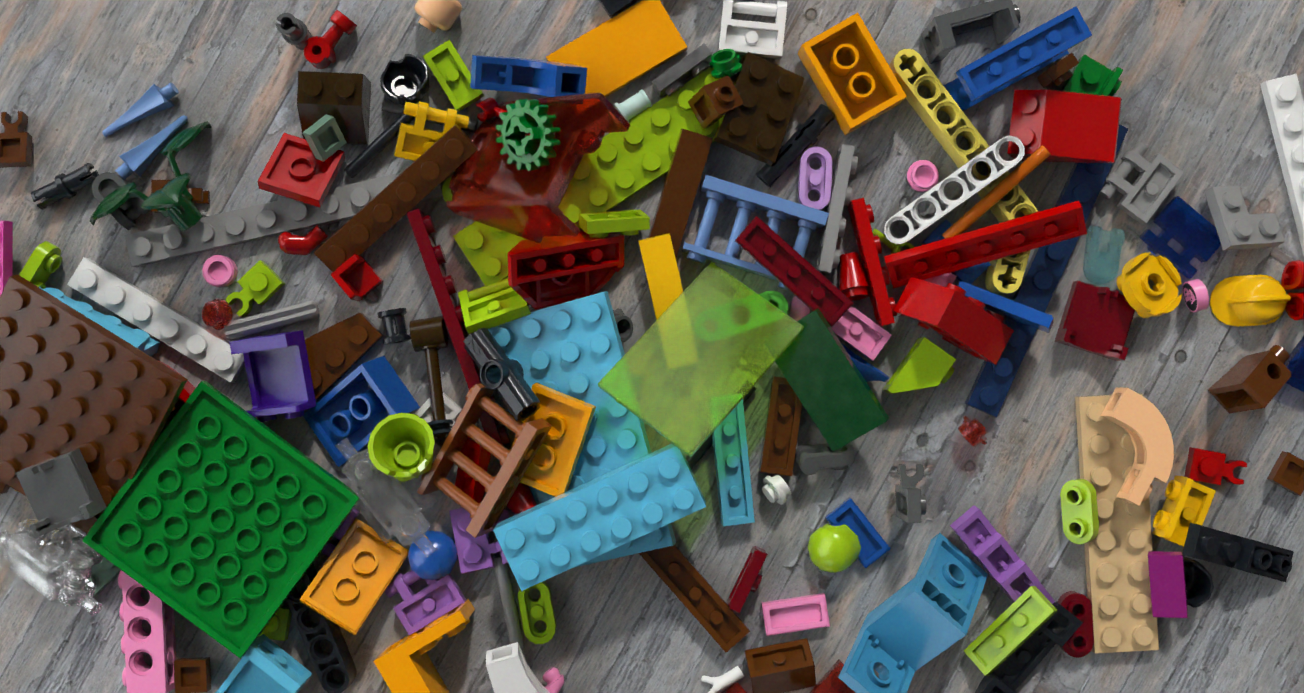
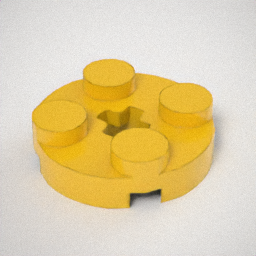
(1136, 290)

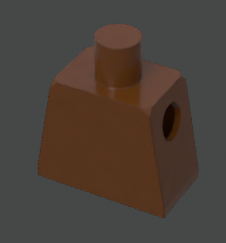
(1252, 381)

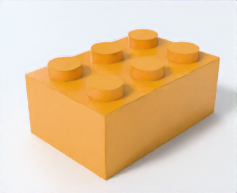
(851, 74)

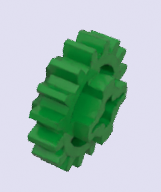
(528, 118)

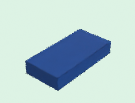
(871, 542)

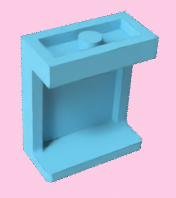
(266, 670)

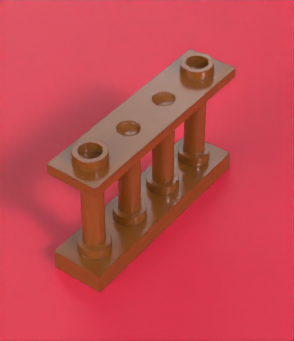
(513, 461)

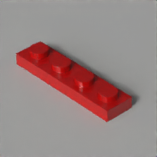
(869, 248)

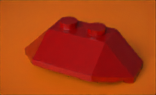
(563, 267)

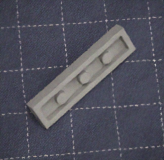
(835, 226)

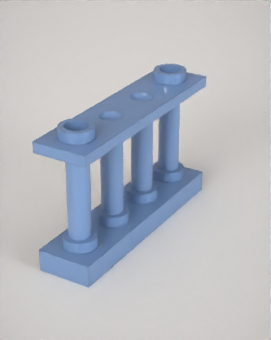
(747, 200)

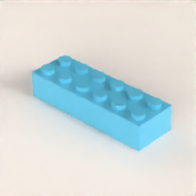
(599, 516)

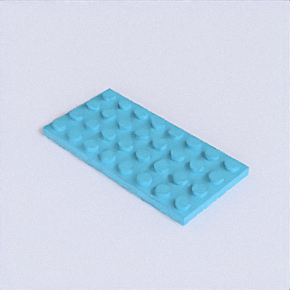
(571, 352)

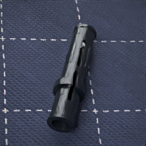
(795, 146)

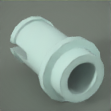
(633, 105)

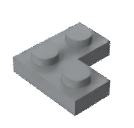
(1237, 227)

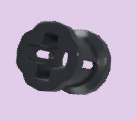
(387, 317)

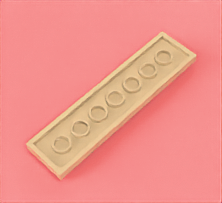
(1119, 554)

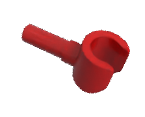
(490, 109)

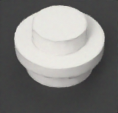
(776, 489)

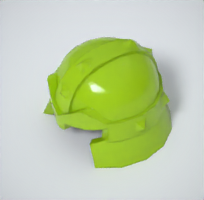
(402, 446)

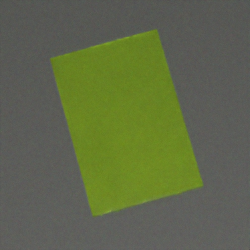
(700, 358)

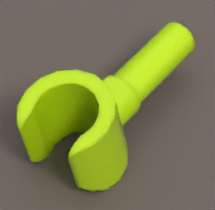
(894, 247)

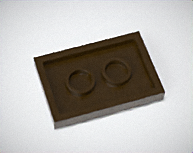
(767, 107)

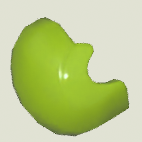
(833, 548)

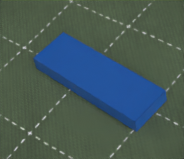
(1009, 308)

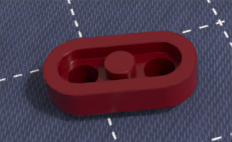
(1068, 600)

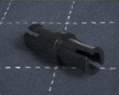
(64, 186)

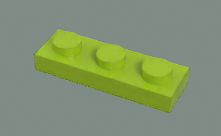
(1010, 630)

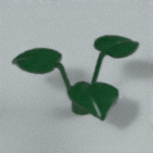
(169, 198)

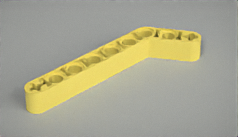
(946, 136)

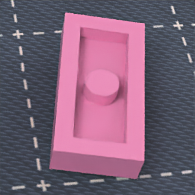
(861, 333)

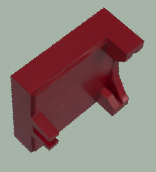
(1096, 321)

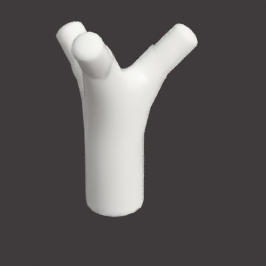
(722, 682)

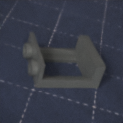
(940, 32)

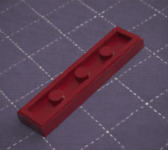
(793, 271)

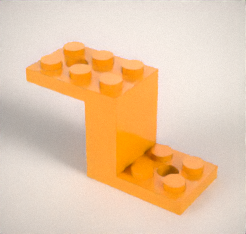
(407, 665)

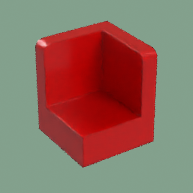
(356, 277)

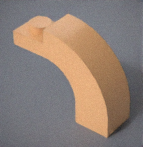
(1151, 442)

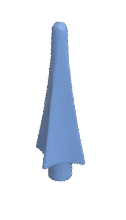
(152, 101)
(141, 156)

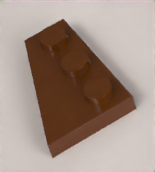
(338, 349)

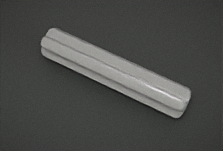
(271, 320)

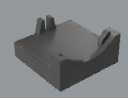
(60, 492)

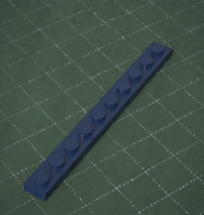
(1037, 288)

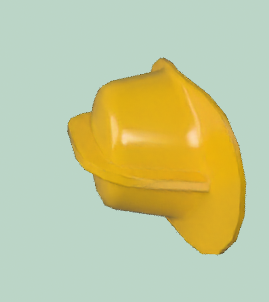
(1248, 300)

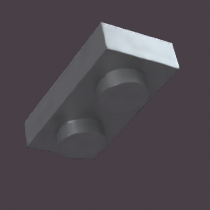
(673, 78)

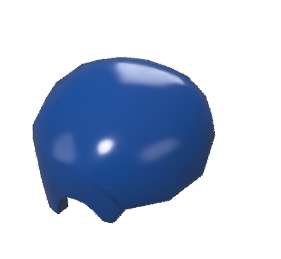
(438, 563)

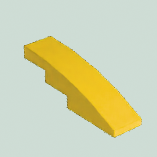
(661, 271)

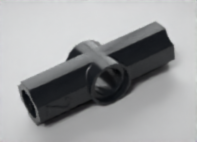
(501, 374)

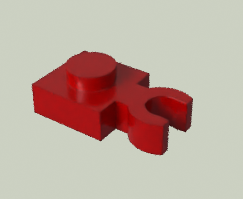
(1211, 467)

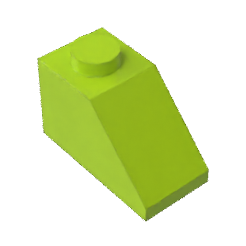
(921, 368)

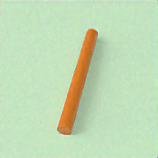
(998, 192)

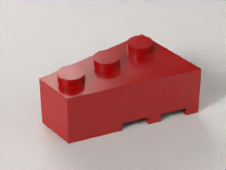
(956, 318)

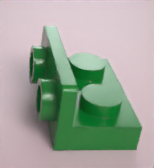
(1093, 78)

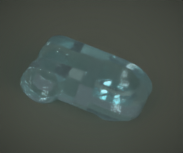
(1102, 266)

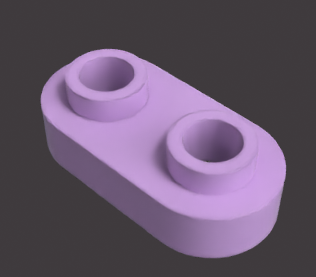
(815, 180)

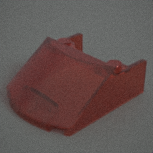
(526, 200)

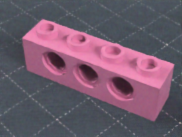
(159, 644)

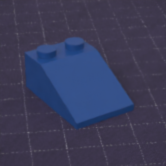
(358, 406)

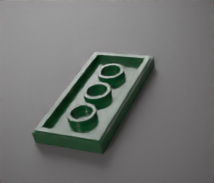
(830, 383)

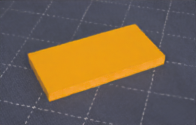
(624, 47)

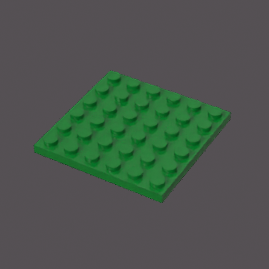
(222, 519)

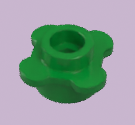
(725, 63)

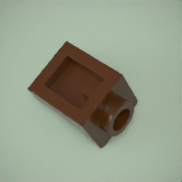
(715, 101)

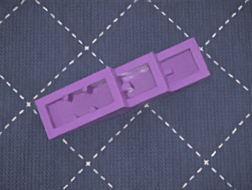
(996, 555)

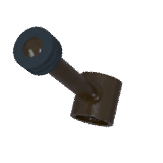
(430, 336)

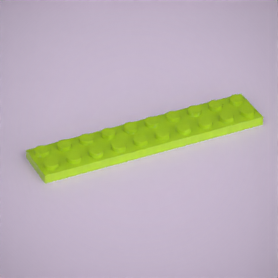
(603, 178)

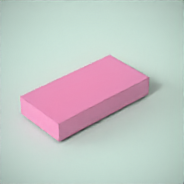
(795, 614)

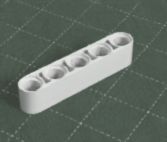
(945, 204)

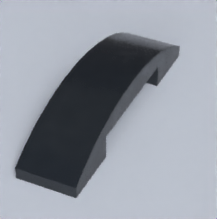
(1026, 658)

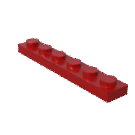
(987, 244)

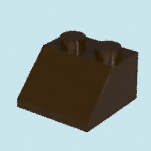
(338, 95)

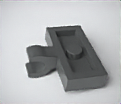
(909, 501)

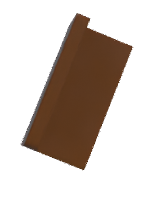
(781, 667)

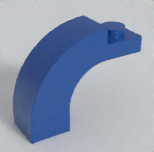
(527, 76)

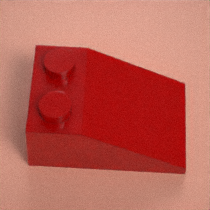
(1067, 124)

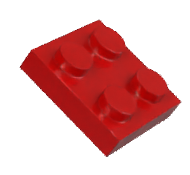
(297, 173)

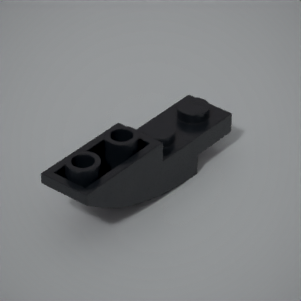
(1238, 552)

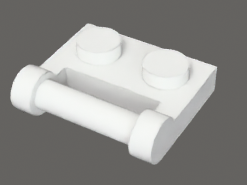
(750, 36)

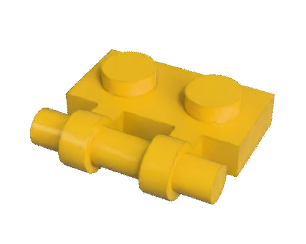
(415, 139)

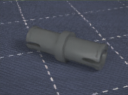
(293, 30)

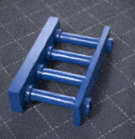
(1018, 59)

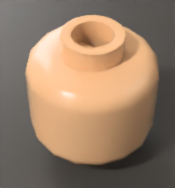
(438, 13)

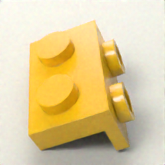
(1184, 504)

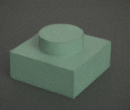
(324, 137)

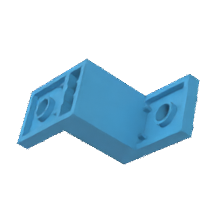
(916, 621)

